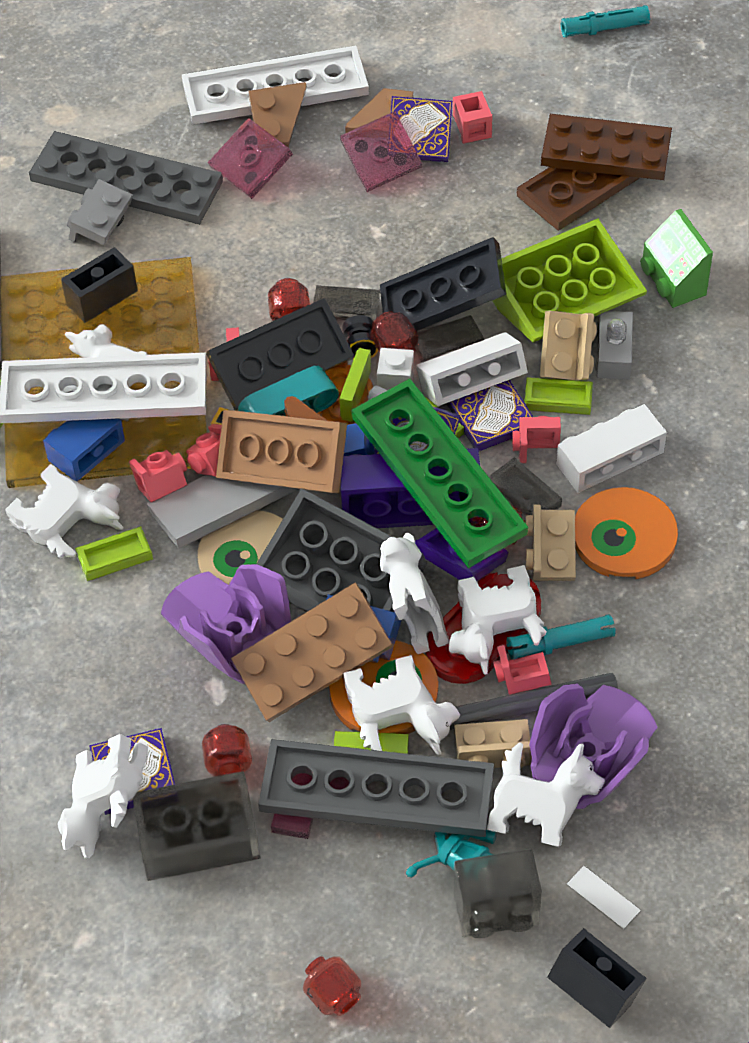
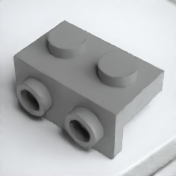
(99, 212)

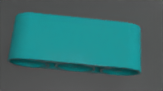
(309, 386)

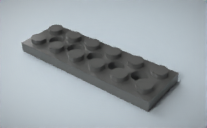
(118, 161)
(388, 808)

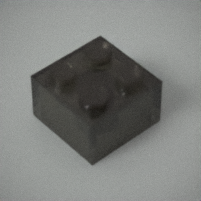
(497, 893)

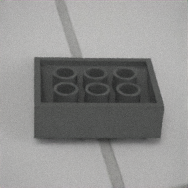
(326, 551)

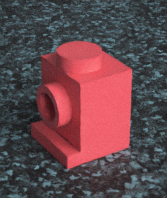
(472, 117)
(204, 454)
(159, 474)

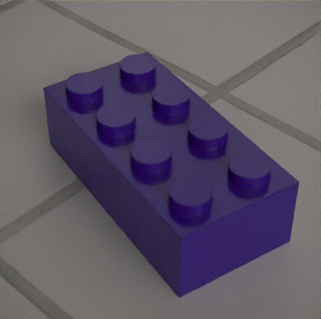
(379, 497)

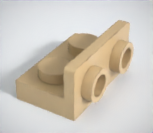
(567, 346)
(552, 544)
(491, 739)

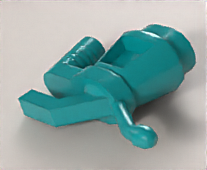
(453, 849)

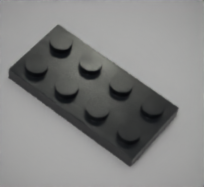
(447, 285)
(280, 350)

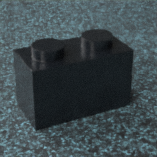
(99, 284)
(596, 977)

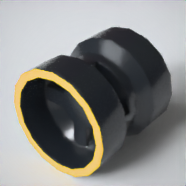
(357, 333)

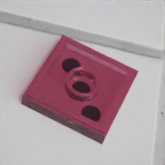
(381, 151)
(250, 158)

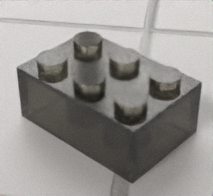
(196, 826)

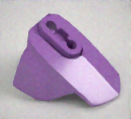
(228, 618)
(607, 723)

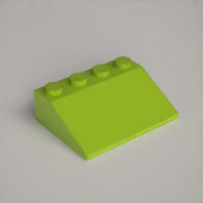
(567, 274)

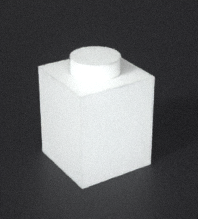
(394, 367)

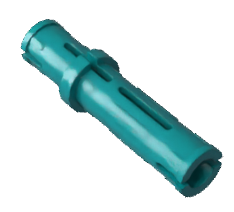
(596, 22)
(562, 637)

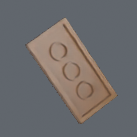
(281, 451)
(312, 652)

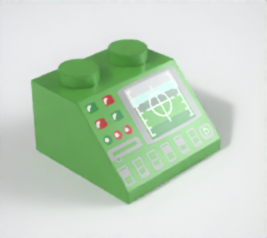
(678, 260)

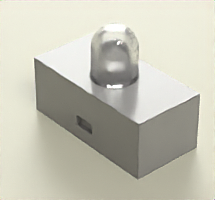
(615, 345)

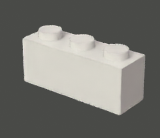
(471, 368)
(611, 448)

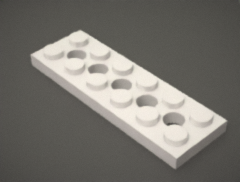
(285, 71)
(115, 403)

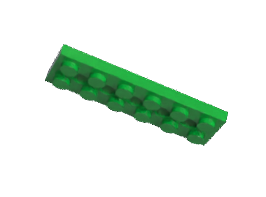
(432, 491)

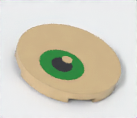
(236, 544)

